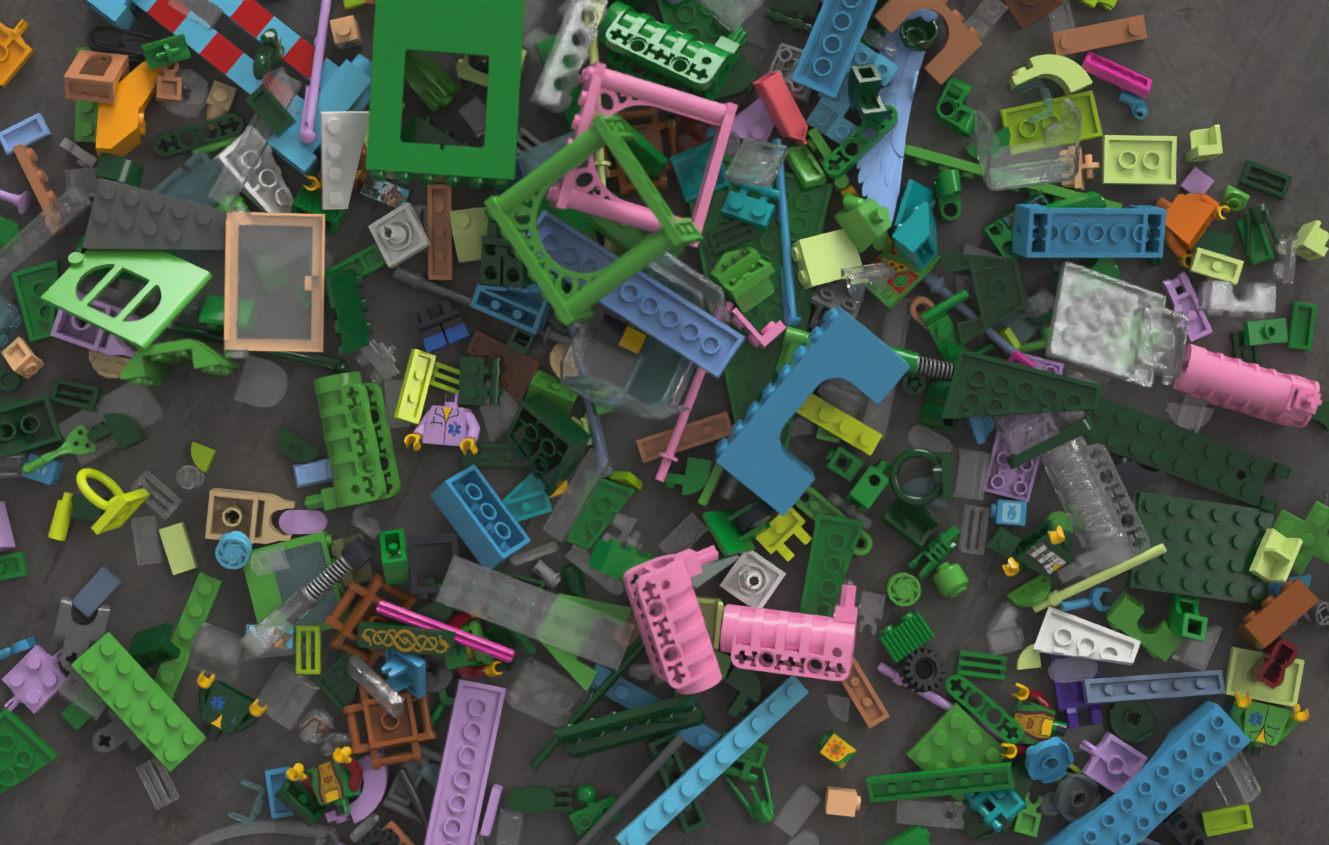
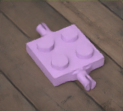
(35, 679)
(1112, 762)

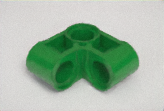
(961, 117)
(947, 193)

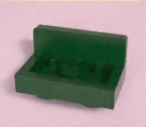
(910, 522)

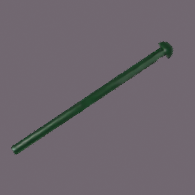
(309, 358)
(628, 658)

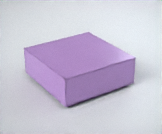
(1196, 182)

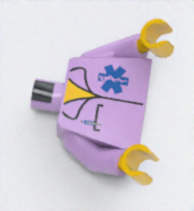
(447, 426)

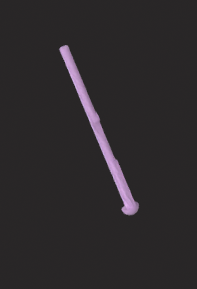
(306, 132)

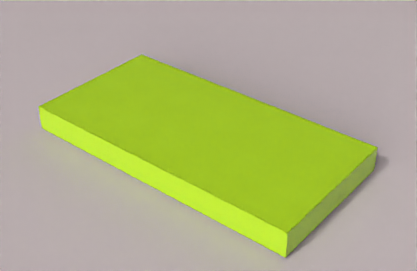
(1026, 132)

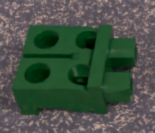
(499, 262)

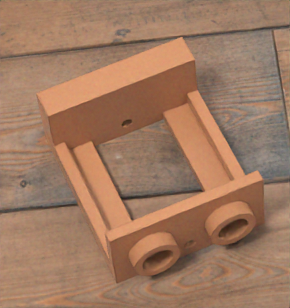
(94, 87)

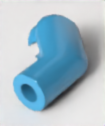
(1136, 103)

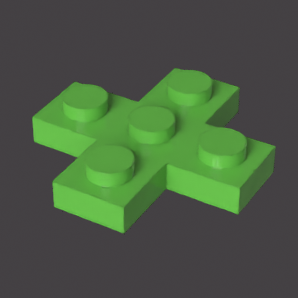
(1311, 531)

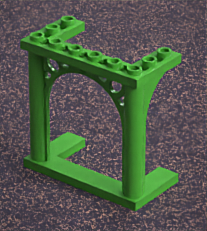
(509, 209)

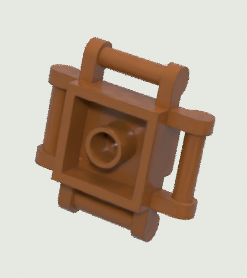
(652, 134)
(363, 611)
(387, 731)

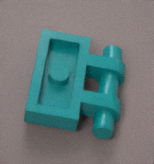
(748, 209)
(1006, 804)

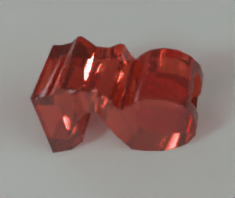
(692, 136)

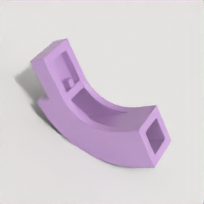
(373, 792)

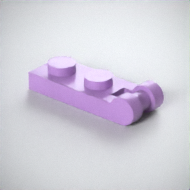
(1198, 321)

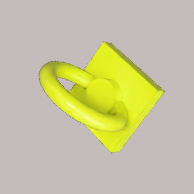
(118, 508)

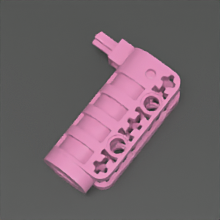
(792, 636)
(685, 646)

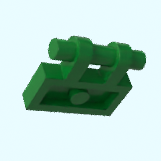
(751, 757)

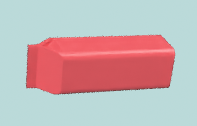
(782, 107)

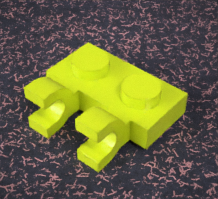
(781, 529)

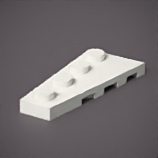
(340, 153)
(1079, 638)

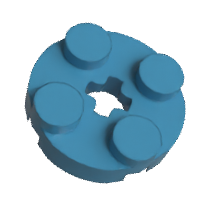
(1051, 749)

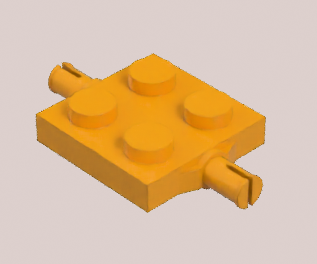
(13, 51)

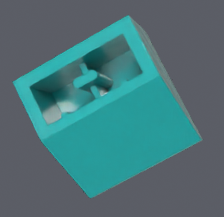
(917, 237)

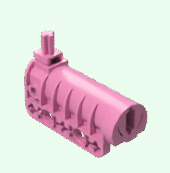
(1247, 388)

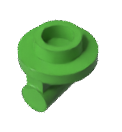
(1234, 198)

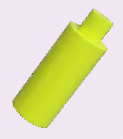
(61, 518)

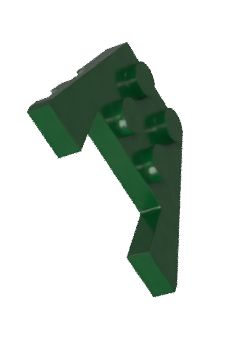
(996, 288)

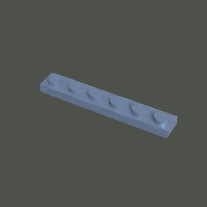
(1153, 687)

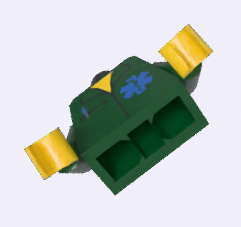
(226, 707)

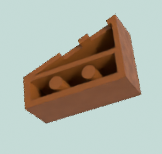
(1276, 614)

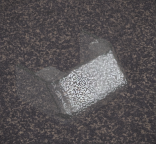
(1030, 163)

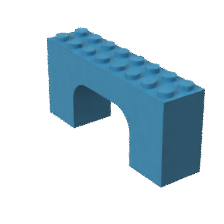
(834, 350)

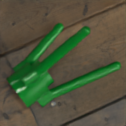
(761, 810)

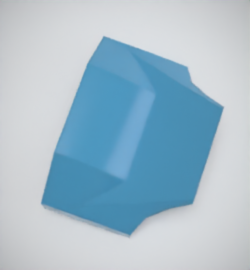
(980, 428)

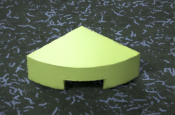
(1028, 659)

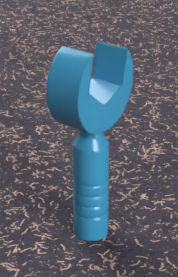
(1092, 600)
(17, 647)

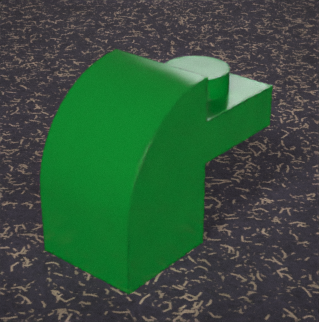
(695, 476)

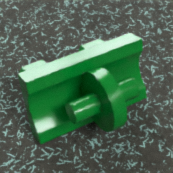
(166, 51)

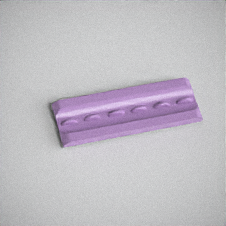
(1019, 481)

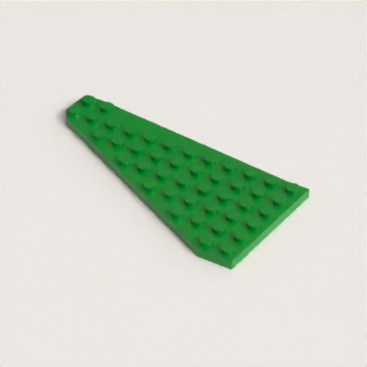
(752, 367)

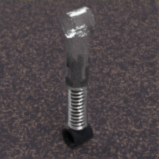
(305, 599)

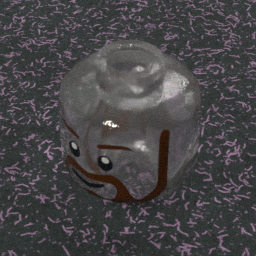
(316, 726)

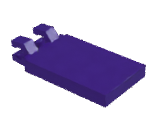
(1070, 699)

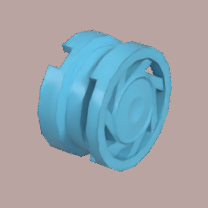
(233, 550)

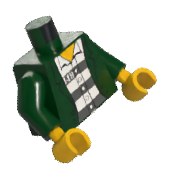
(1042, 551)

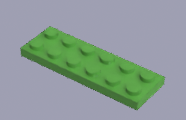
(138, 701)

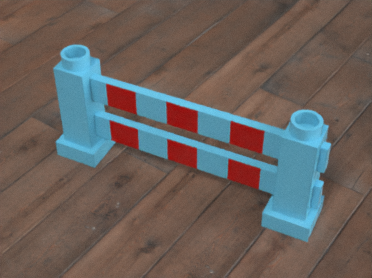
(340, 87)

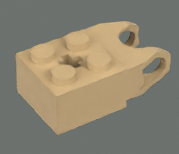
(254, 513)

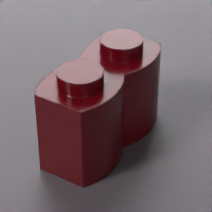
(1271, 667)

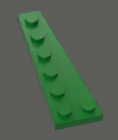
(828, 562)

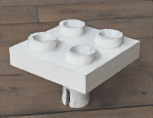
(399, 235)
(752, 579)

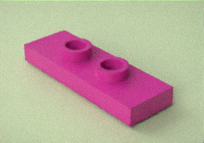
(1116, 74)

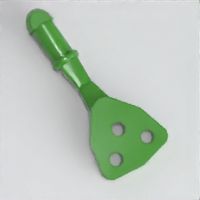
(67, 448)

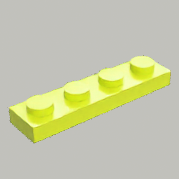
(839, 424)

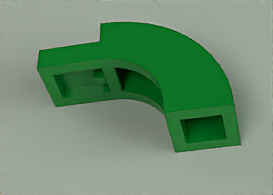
(1185, 618)

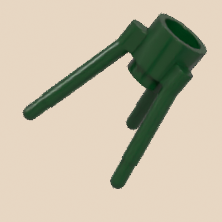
(1259, 215)

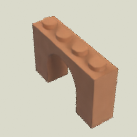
(958, 43)

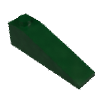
(739, 81)

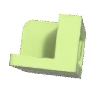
(1204, 144)
(1312, 241)
(1215, 266)
(1275, 556)

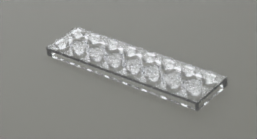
(535, 612)

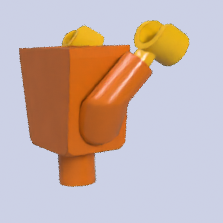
(1188, 220)

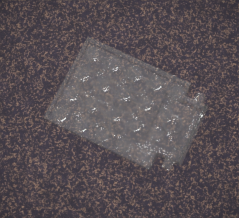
(1116, 327)

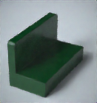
(153, 647)

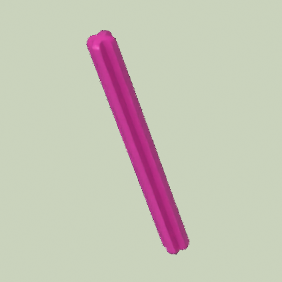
(461, 637)

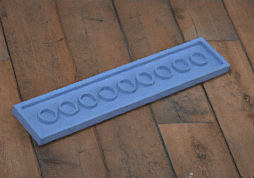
(644, 300)

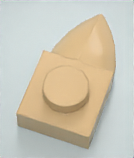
(220, 101)

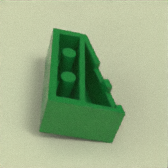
(614, 560)

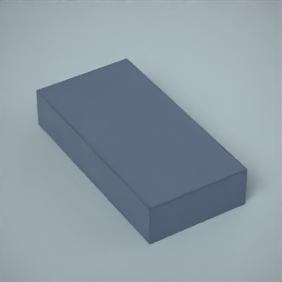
(96, 591)

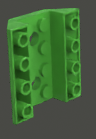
(150, 365)

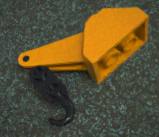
(123, 122)

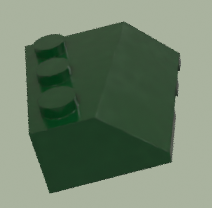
(349, 310)

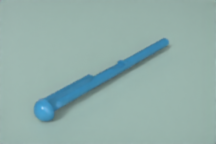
(786, 270)

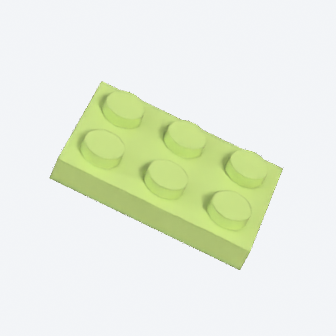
(1139, 160)
(1239, 679)

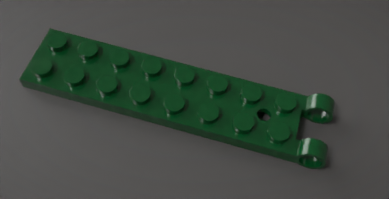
(1182, 453)

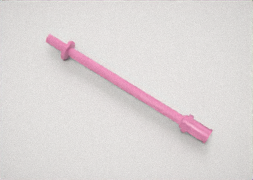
(668, 456)

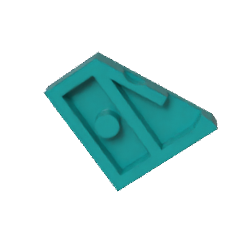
(528, 499)

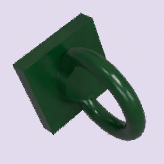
(942, 476)

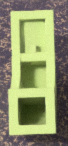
(1056, 68)

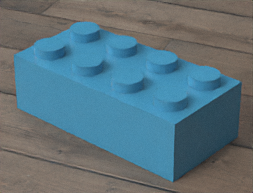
(480, 517)

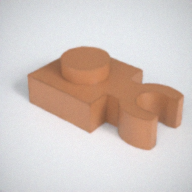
(168, 86)

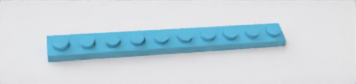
(713, 763)

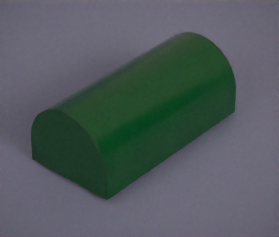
(299, 801)

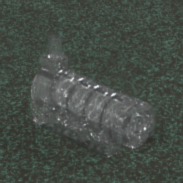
(1091, 508)

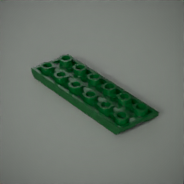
(631, 725)

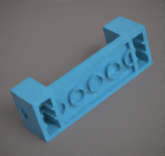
(1089, 232)

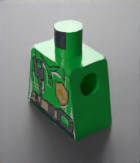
(861, 492)

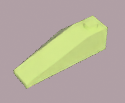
(467, 230)

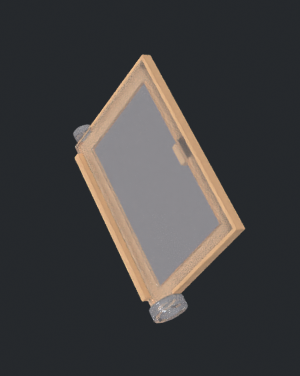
(273, 282)

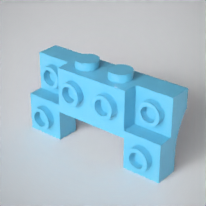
(829, 112)

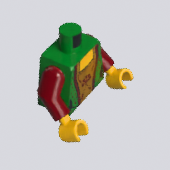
(463, 660)
(1036, 717)
(332, 781)

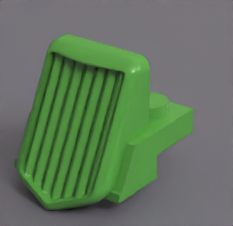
(743, 277)

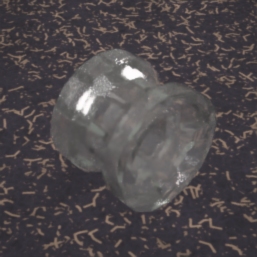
(185, 478)

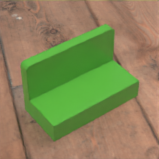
(552, 389)

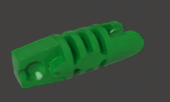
(936, 551)

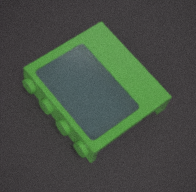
(307, 560)

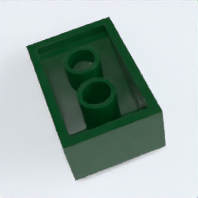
(27, 427)

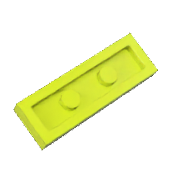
(415, 386)

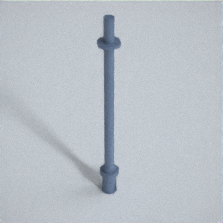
(937, 286)

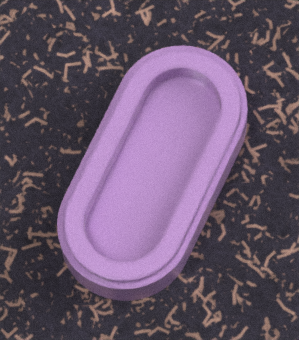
(303, 521)

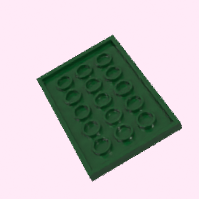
(1206, 548)

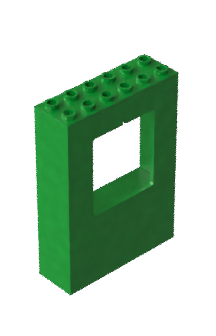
(451, 27)

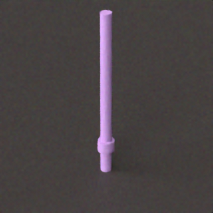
(930, 696)

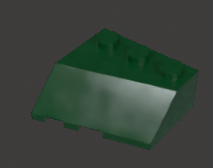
(547, 440)

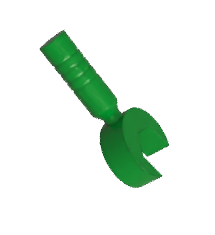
(441, 707)

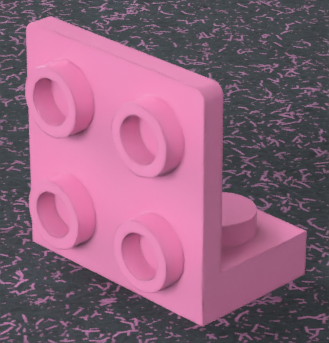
(769, 333)

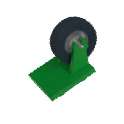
(736, 530)

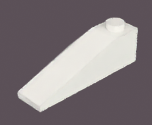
(265, 184)

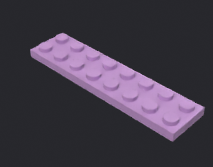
(465, 764)

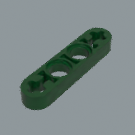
(197, 130)
(1064, 435)

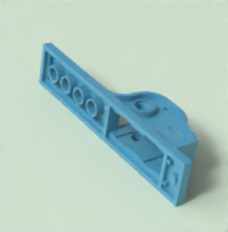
(832, 45)

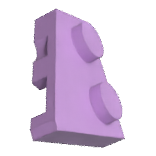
(753, 123)

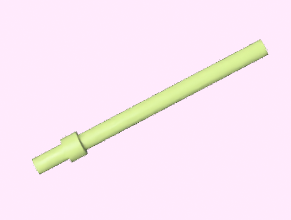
(1055, 597)

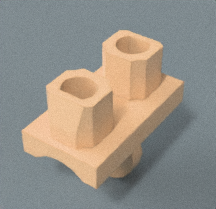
(1078, 181)

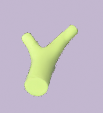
(584, 424)

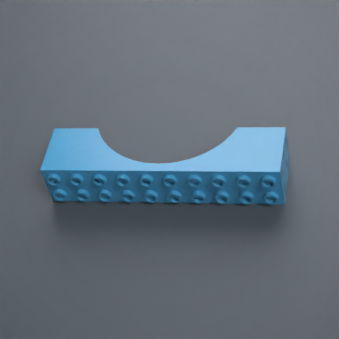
(1182, 764)

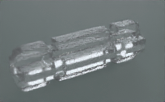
(880, 42)

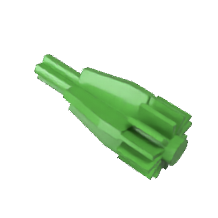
(429, 80)

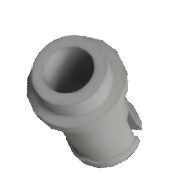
(547, 574)

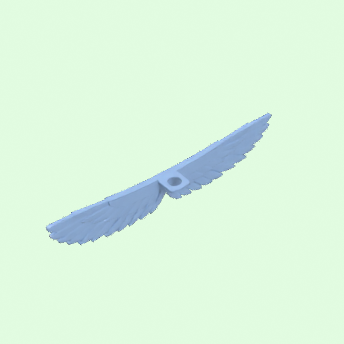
(883, 164)

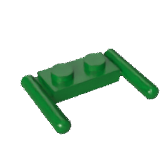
(943, 331)

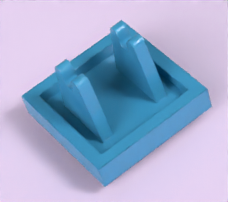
(405, 672)

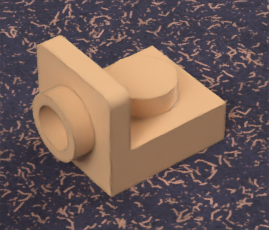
(22, 358)

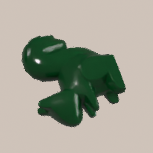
(268, 54)

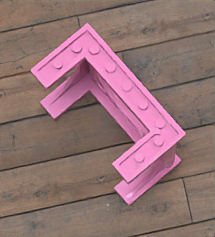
(599, 80)

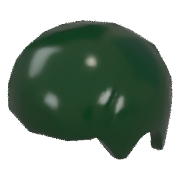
(918, 34)

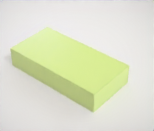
(178, 548)

